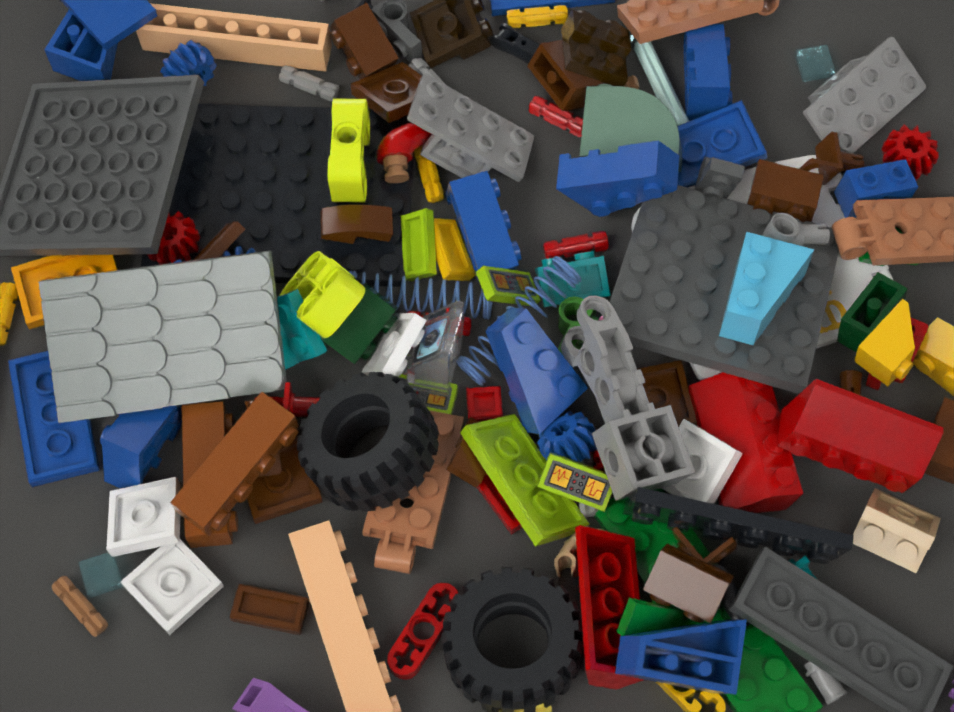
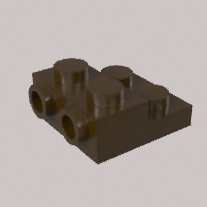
(451, 29)
(596, 48)

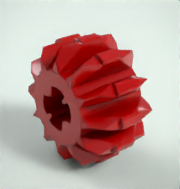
(914, 147)
(177, 240)

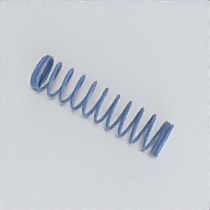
(563, 270)
(487, 305)

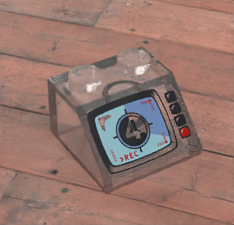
(434, 358)

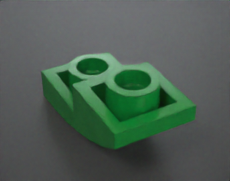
(647, 616)

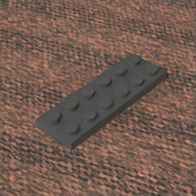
(839, 636)

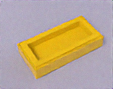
(451, 251)

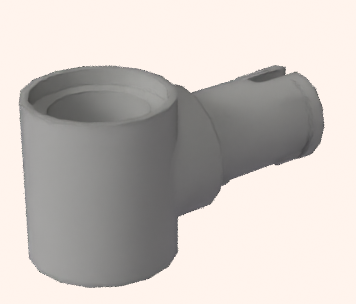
(788, 229)

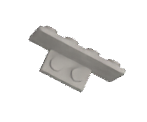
(864, 96)
(466, 134)

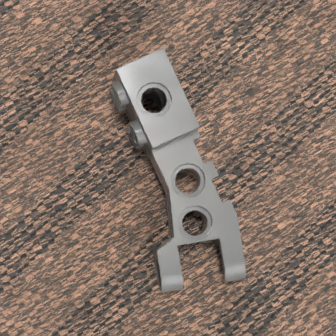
(637, 441)

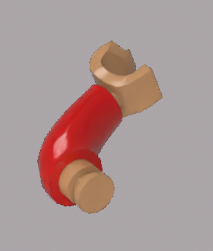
(397, 150)

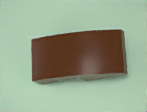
(351, 221)
(464, 462)

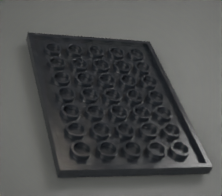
(273, 179)

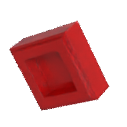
(484, 403)

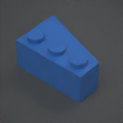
(77, 53)
(706, 70)
(619, 178)
(483, 222)
(534, 369)
(134, 442)
(686, 656)

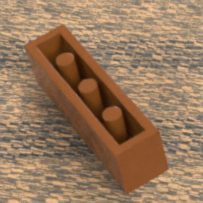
(202, 431)
(236, 464)

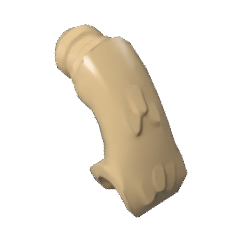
(567, 557)

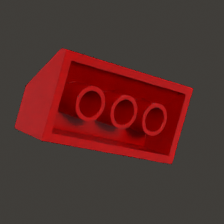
(749, 420)
(858, 436)
(606, 582)

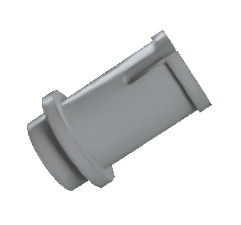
(827, 684)

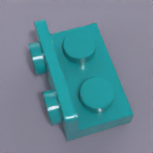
(592, 274)
(297, 338)

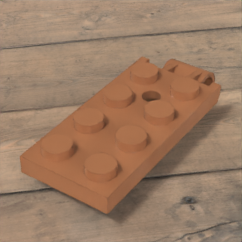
(663, 18)
(925, 227)
(405, 528)

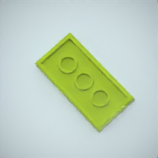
(515, 469)

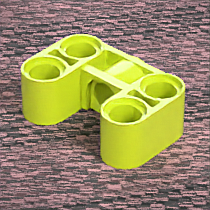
(346, 160)
(326, 292)

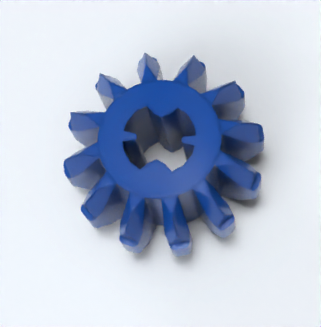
(189, 60)
(568, 437)

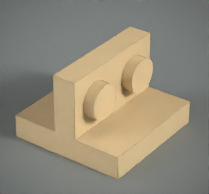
(896, 530)

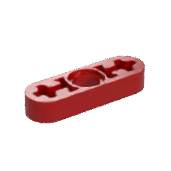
(401, 648)

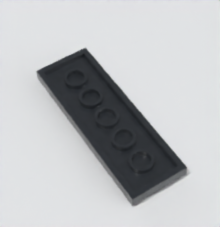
(746, 527)

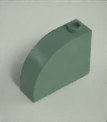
(625, 117)

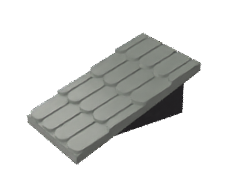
(163, 335)

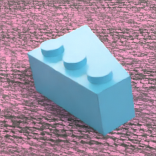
(761, 283)

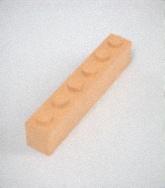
(240, 37)
(341, 621)

